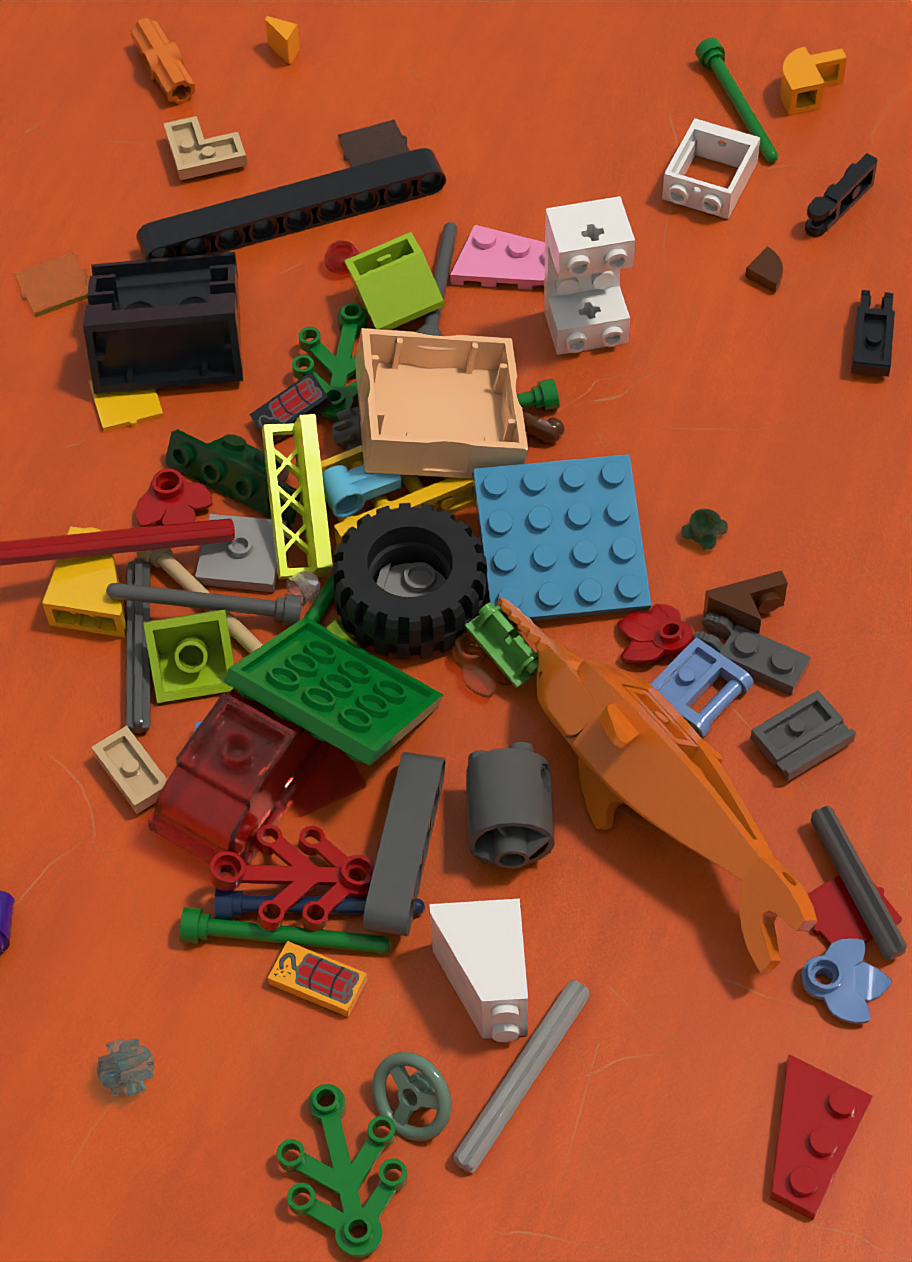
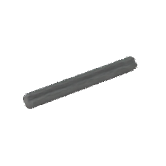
(137, 656)

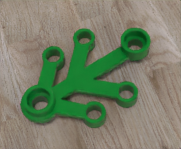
(350, 321)
(344, 1177)

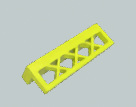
(311, 496)

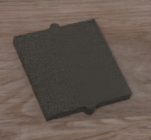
(372, 143)

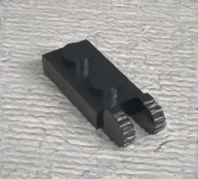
(840, 197)
(873, 336)

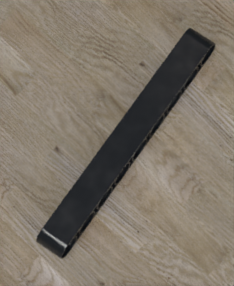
(294, 207)

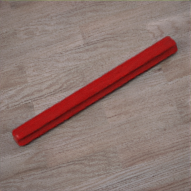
(116, 541)

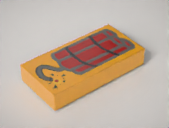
(317, 979)

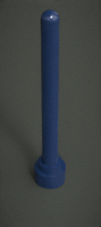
(233, 904)

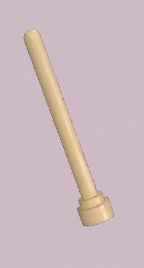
(164, 559)

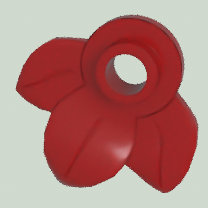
(171, 505)
(654, 634)

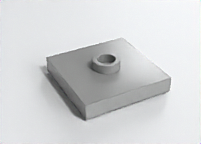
(245, 561)

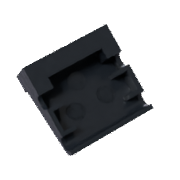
(163, 323)

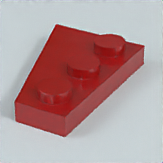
(814, 1134)

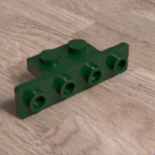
(229, 468)

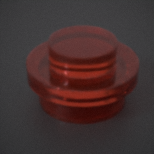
(337, 253)

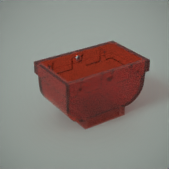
(234, 778)

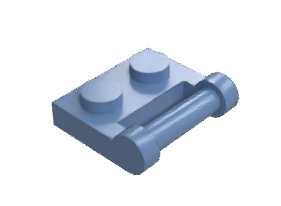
(692, 675)

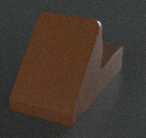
(747, 598)

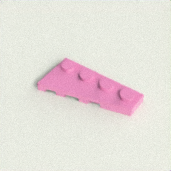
(500, 258)

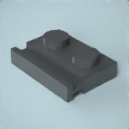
(802, 735)

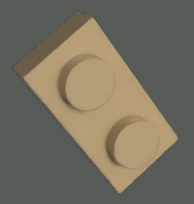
(130, 768)

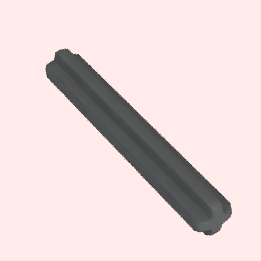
(858, 883)

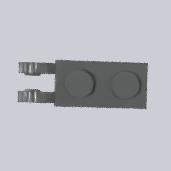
(756, 654)

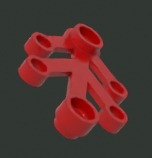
(299, 873)

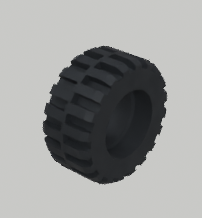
(409, 623)

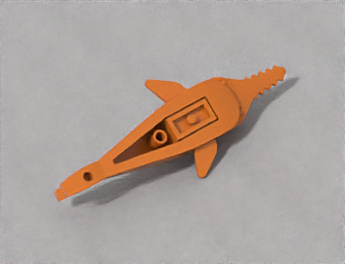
(648, 756)

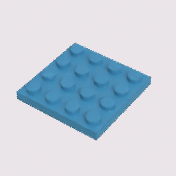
(562, 537)

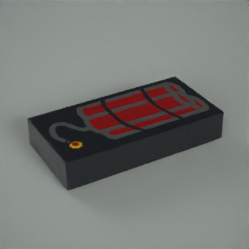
(301, 398)

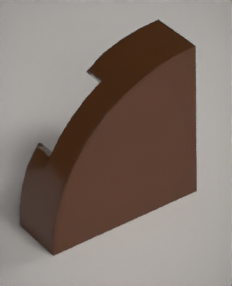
(766, 269)

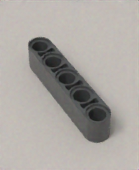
(404, 844)

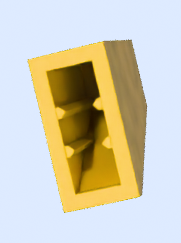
(79, 595)

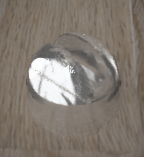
(304, 584)

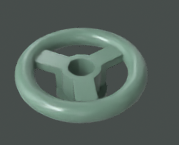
(419, 1090)

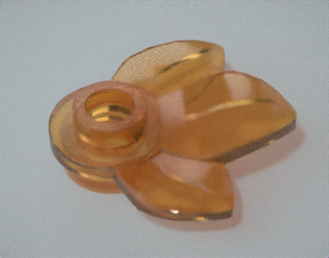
(479, 670)

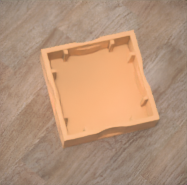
(437, 403)

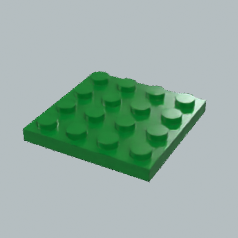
(334, 690)

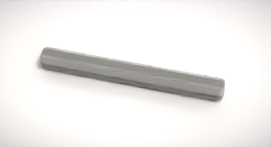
(521, 1076)

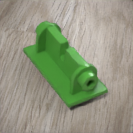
(504, 644)

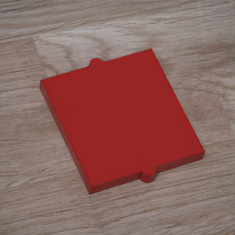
(838, 914)

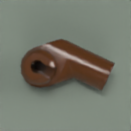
(544, 430)

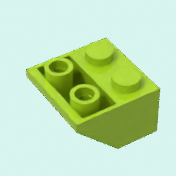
(394, 282)

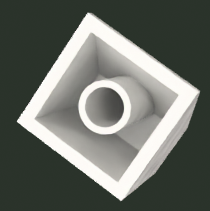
(485, 963)

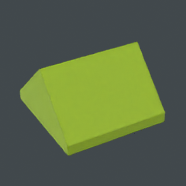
(189, 655)

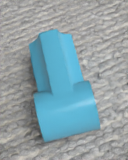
(349, 489)

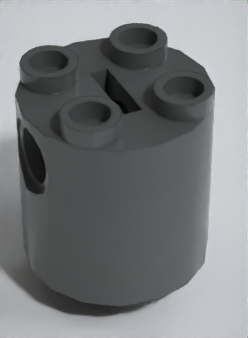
(509, 806)

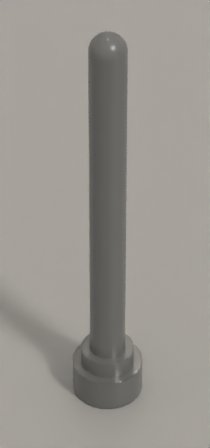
(441, 274)
(282, 609)

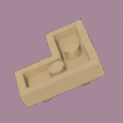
(202, 156)

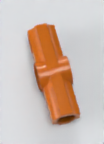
(162, 61)

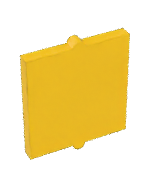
(126, 407)

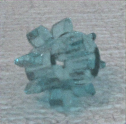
(125, 1067)

